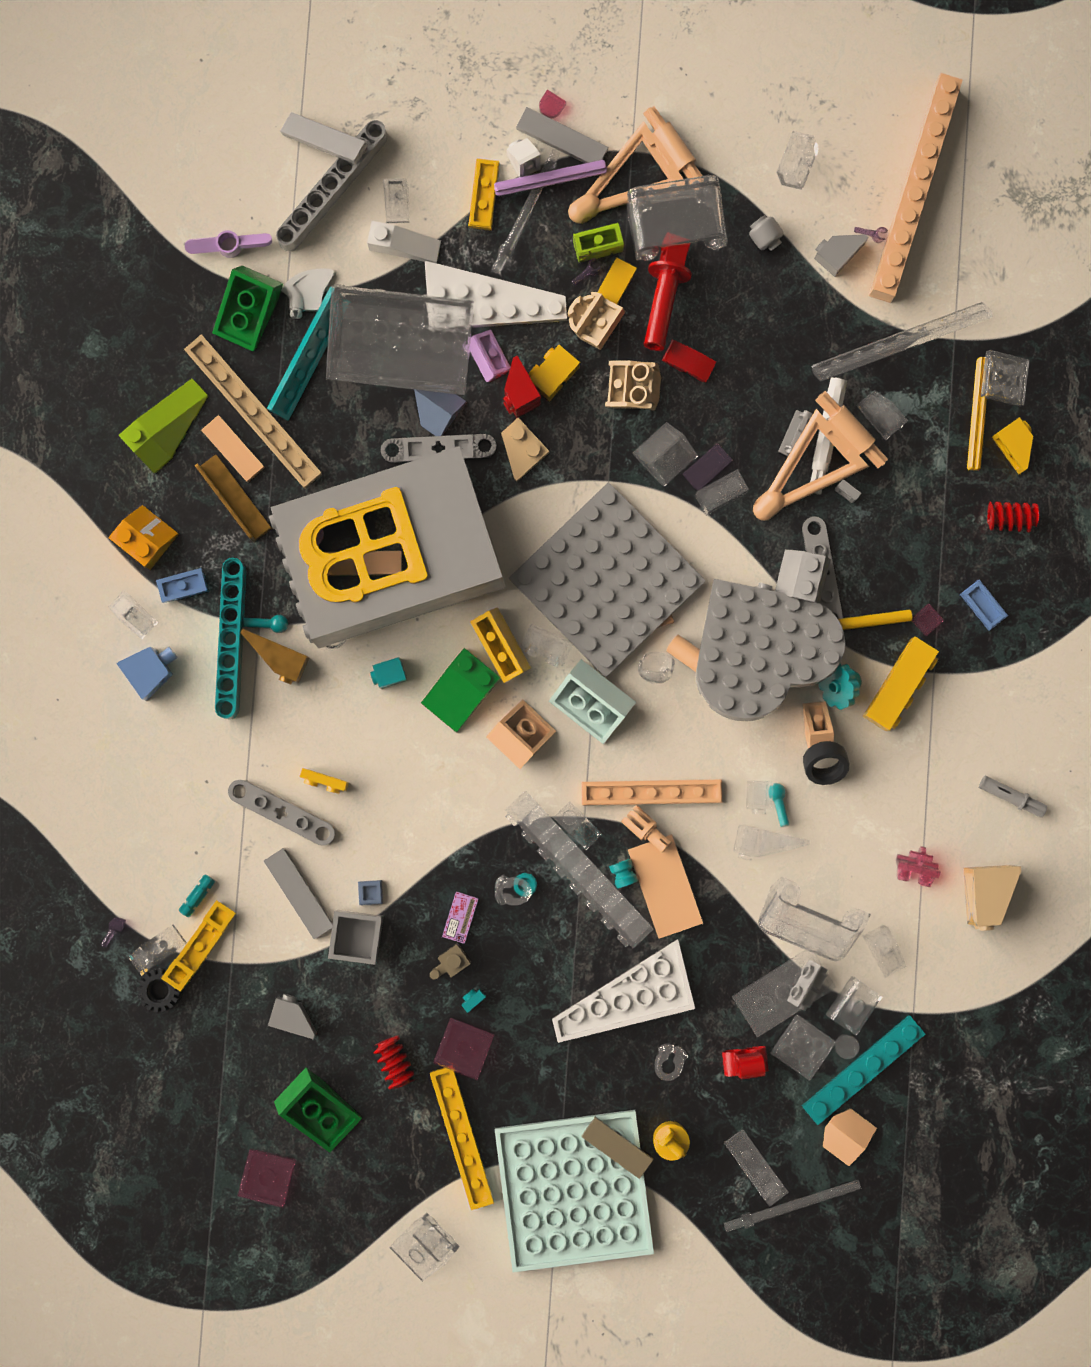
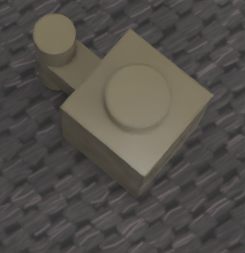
(451, 962)

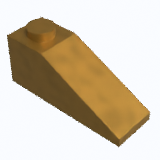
(280, 659)

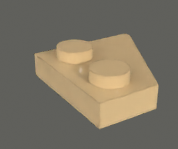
(522, 448)

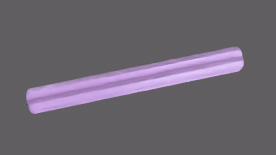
(550, 178)

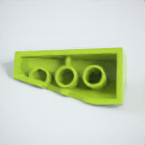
(163, 427)

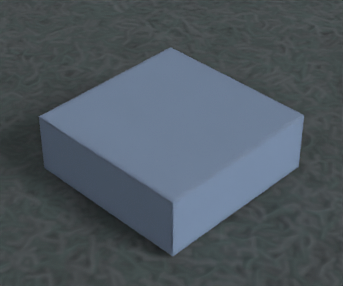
(370, 892)

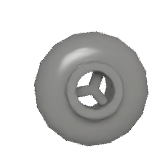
(766, 233)

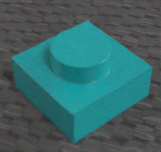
(472, 998)

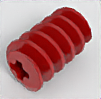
(1012, 515)
(394, 1063)

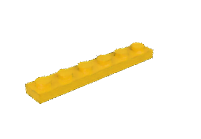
(462, 1138)

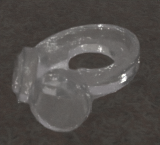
(505, 882)
(679, 1058)

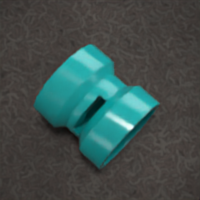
(623, 873)

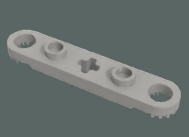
(420, 447)
(820, 545)
(266, 805)

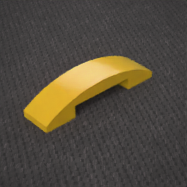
(199, 946)

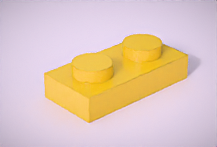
(333, 784)

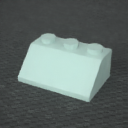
(592, 701)

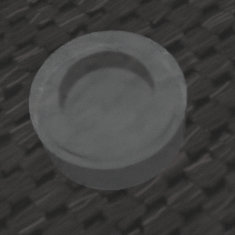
(846, 1046)

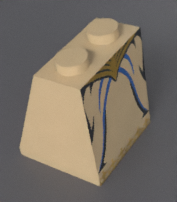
(989, 894)

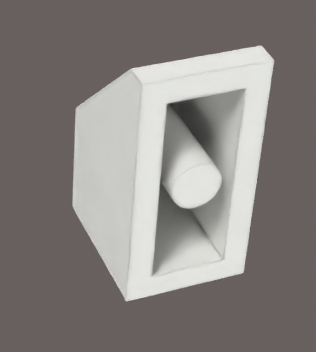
(523, 157)

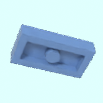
(182, 585)

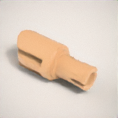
(645, 828)

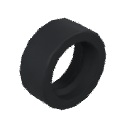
(828, 775)

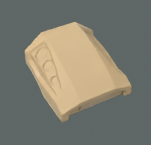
(633, 385)

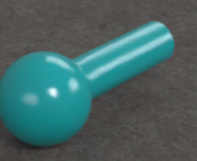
(277, 623)
(778, 795)

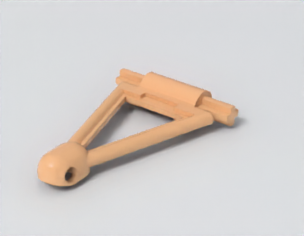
(666, 149)
(844, 433)

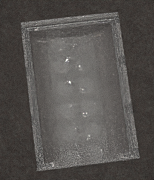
(399, 339)

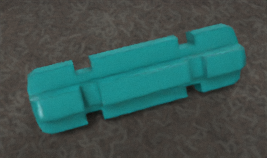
(196, 895)

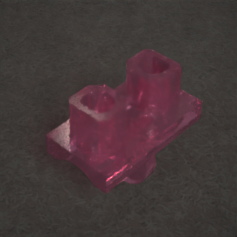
(919, 863)

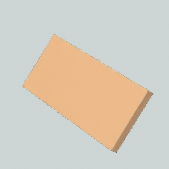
(665, 888)

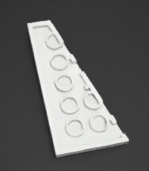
(494, 299)
(640, 994)

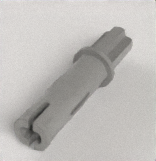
(1012, 796)

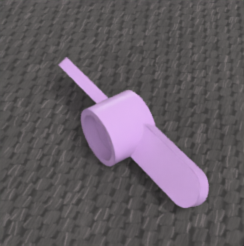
(213, 244)

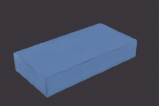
(983, 605)

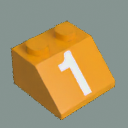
(144, 536)

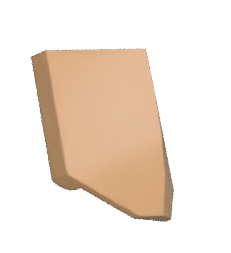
(847, 1135)

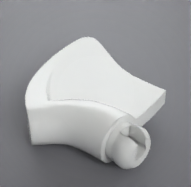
(307, 290)

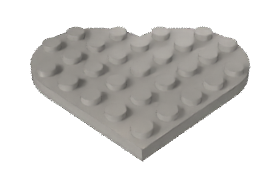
(761, 646)

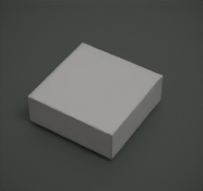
(847, 491)

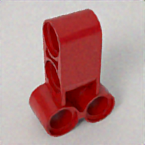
(746, 1062)

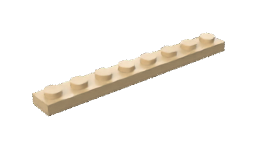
(253, 411)

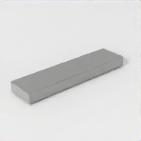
(561, 137)
(324, 138)
(298, 893)

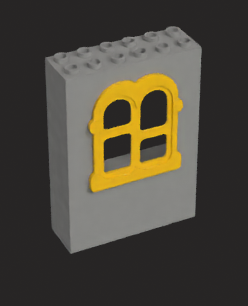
(434, 523)

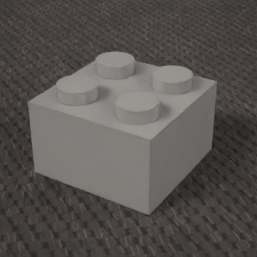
(355, 937)

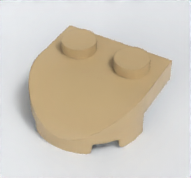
(594, 318)

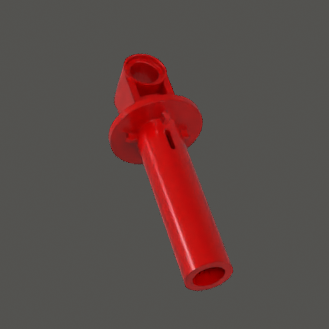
(669, 272)

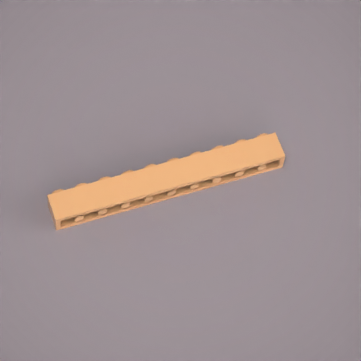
(915, 188)

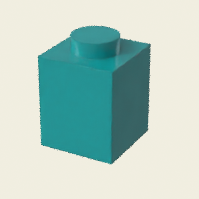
(388, 673)

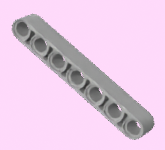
(329, 197)

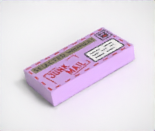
(460, 917)

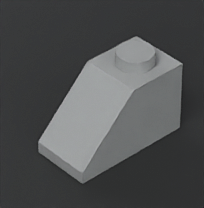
(838, 251)
(291, 1017)

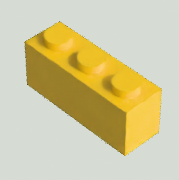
(500, 644)

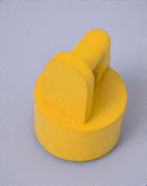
(671, 1140)

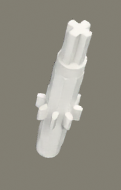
(824, 447)

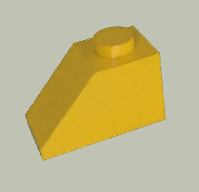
(1016, 443)

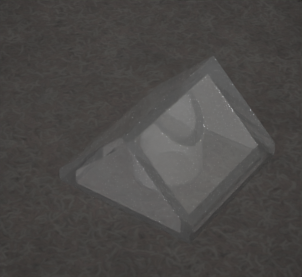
(665, 453)
(853, 1005)

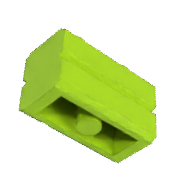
(598, 242)

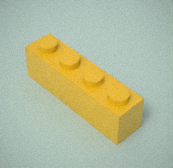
(900, 684)

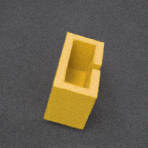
(555, 370)

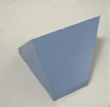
(437, 410)

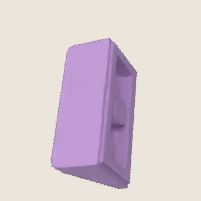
(488, 355)

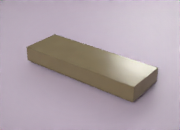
(617, 1147)

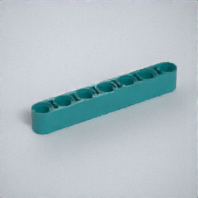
(226, 627)

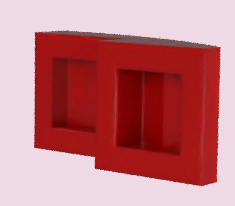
(689, 360)

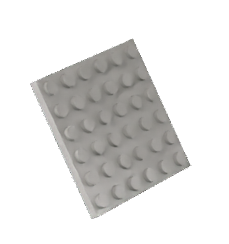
(607, 579)

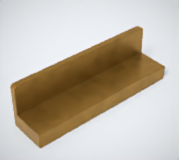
(234, 498)

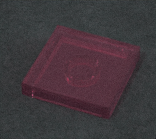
(463, 1048)
(266, 1178)

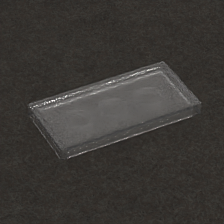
(765, 1000)

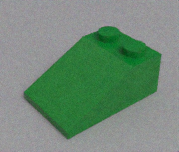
(246, 307)
(460, 690)
(316, 1110)

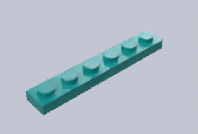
(303, 363)
(863, 1070)

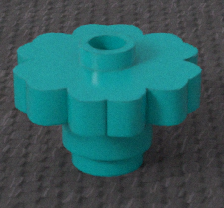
(841, 687)

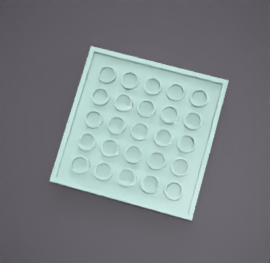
(568, 1197)

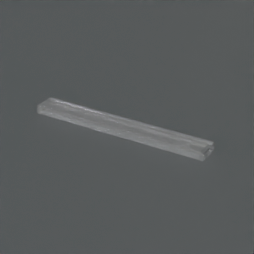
(901, 341)

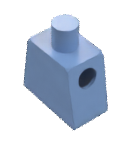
(147, 670)

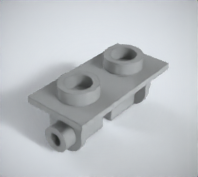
(794, 431)
(801, 993)

